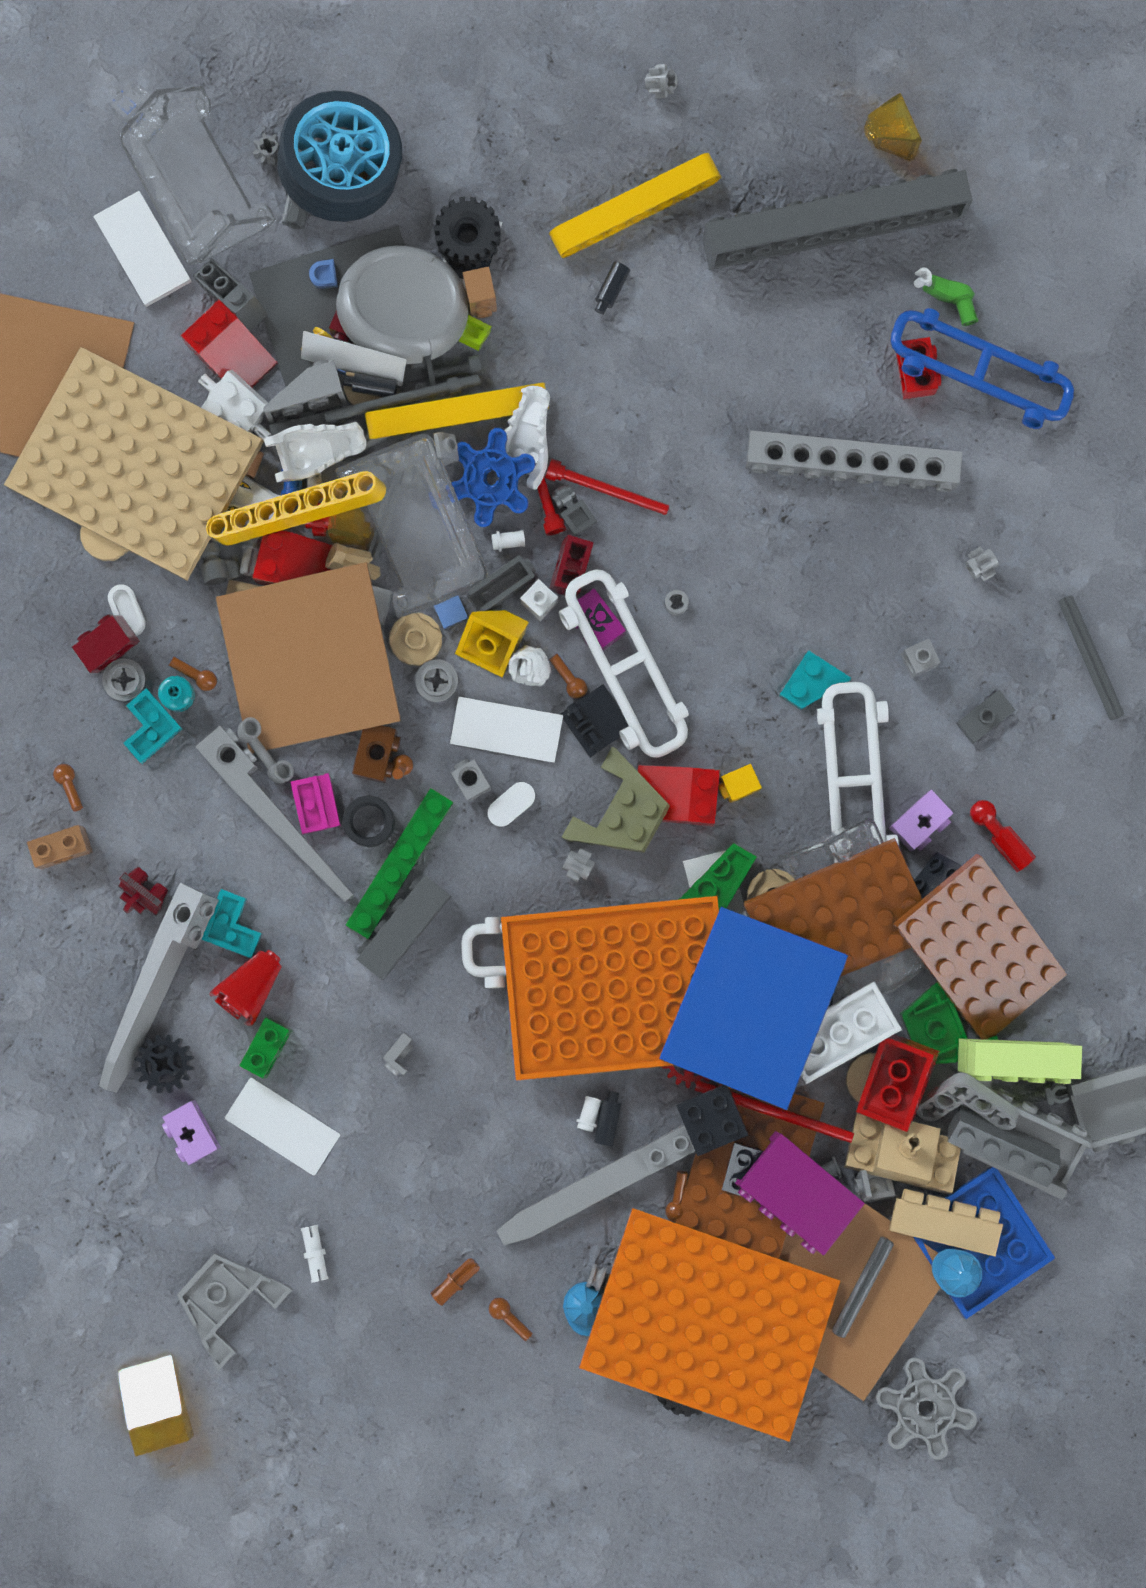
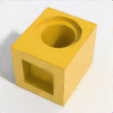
(739, 783)

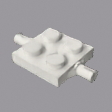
(235, 402)

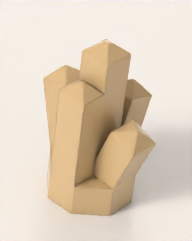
(343, 556)

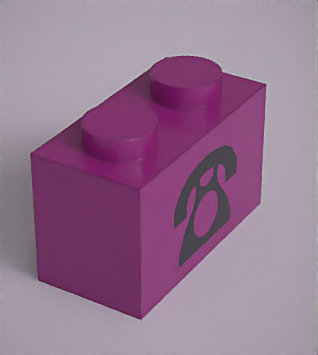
(601, 619)

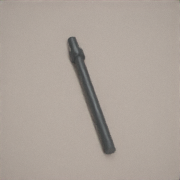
(451, 386)

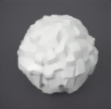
(529, 666)

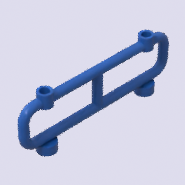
(915, 363)

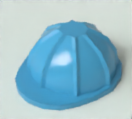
(957, 1272)
(581, 1307)

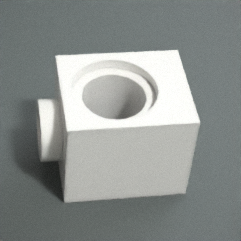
(539, 600)

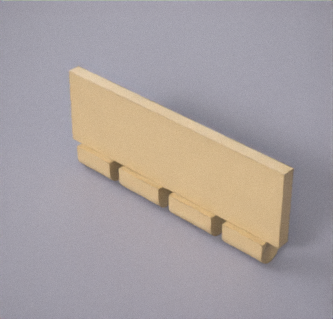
(940, 1225)

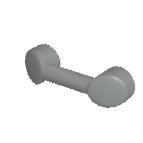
(248, 732)

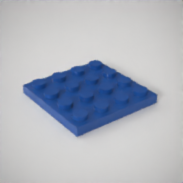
(1020, 1246)

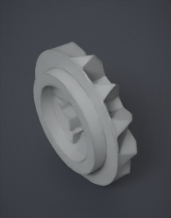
(115, 671)
(446, 673)

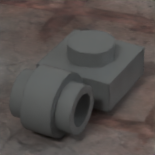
(577, 516)

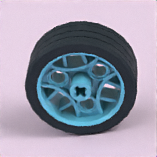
(339, 155)

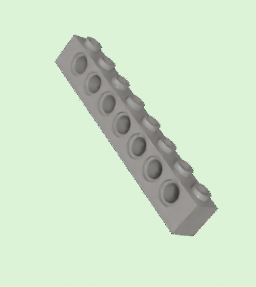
(945, 461)

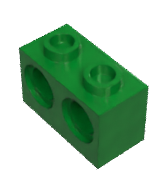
(265, 1047)

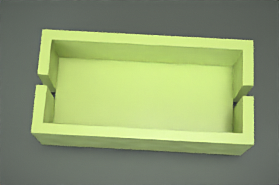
(1020, 1060)

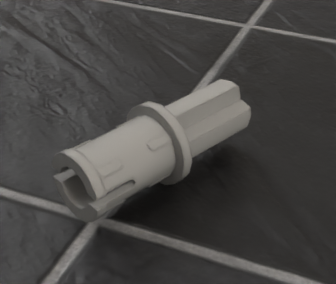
(250, 556)

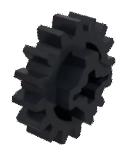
(171, 1053)

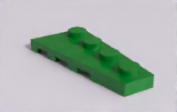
(723, 876)

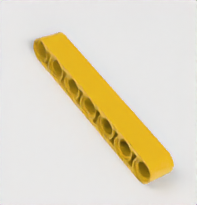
(635, 205)
(444, 412)
(307, 510)

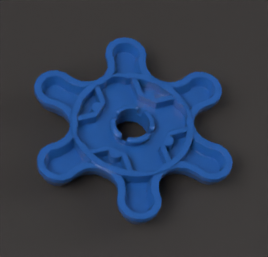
(508, 470)

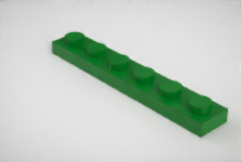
(399, 863)

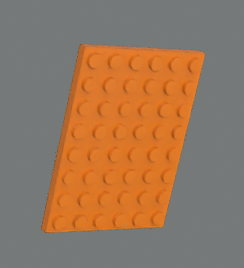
(600, 983)
(710, 1324)

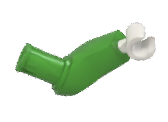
(949, 292)

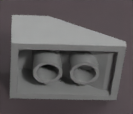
(310, 392)

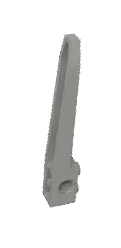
(238, 778)
(179, 929)
(597, 1185)

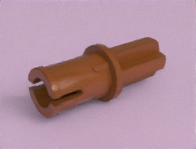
(455, 1281)

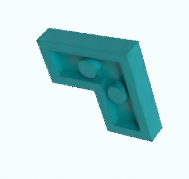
(157, 726)
(224, 927)

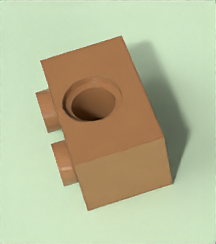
(480, 292)
(59, 847)

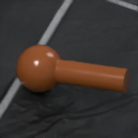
(205, 679)
(575, 687)
(402, 766)
(64, 775)
(673, 1209)
(500, 1309)

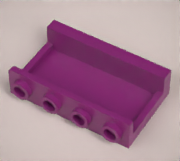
(799, 1195)

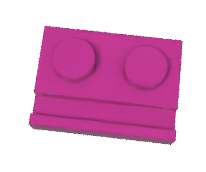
(315, 803)

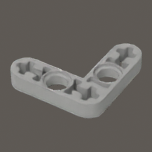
(998, 1112)

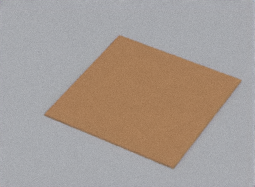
(37, 351)
(309, 656)
(890, 1308)

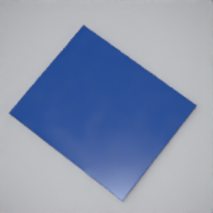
(754, 1008)

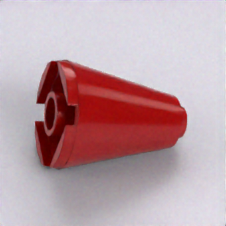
(248, 986)

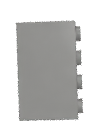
(1111, 1106)
(1052, 1131)

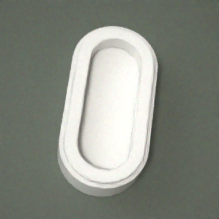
(125, 604)
(511, 804)

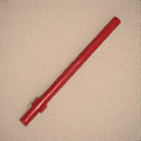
(783, 1114)

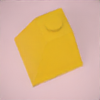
(491, 639)

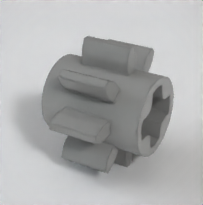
(661, 81)
(264, 143)
(981, 563)
(578, 865)

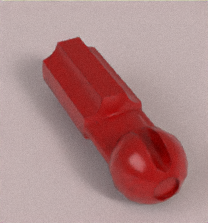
(1004, 838)

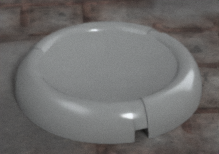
(402, 303)

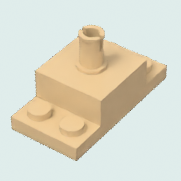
(909, 1157)

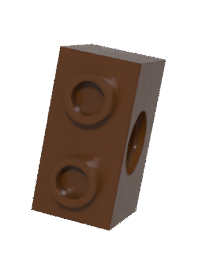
(372, 769)

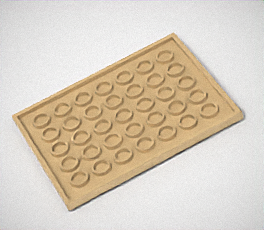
(133, 463)

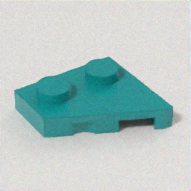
(811, 681)

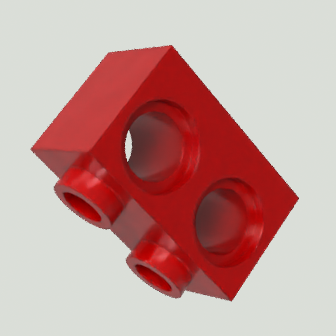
(909, 387)

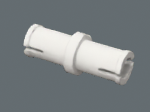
(314, 1253)

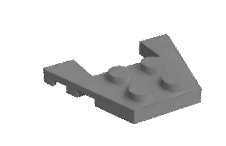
(217, 1293)

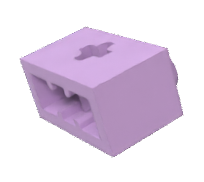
(927, 806)
(203, 1141)

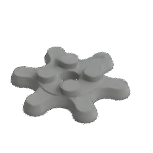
(929, 1427)

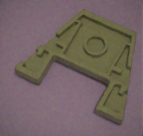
(631, 815)

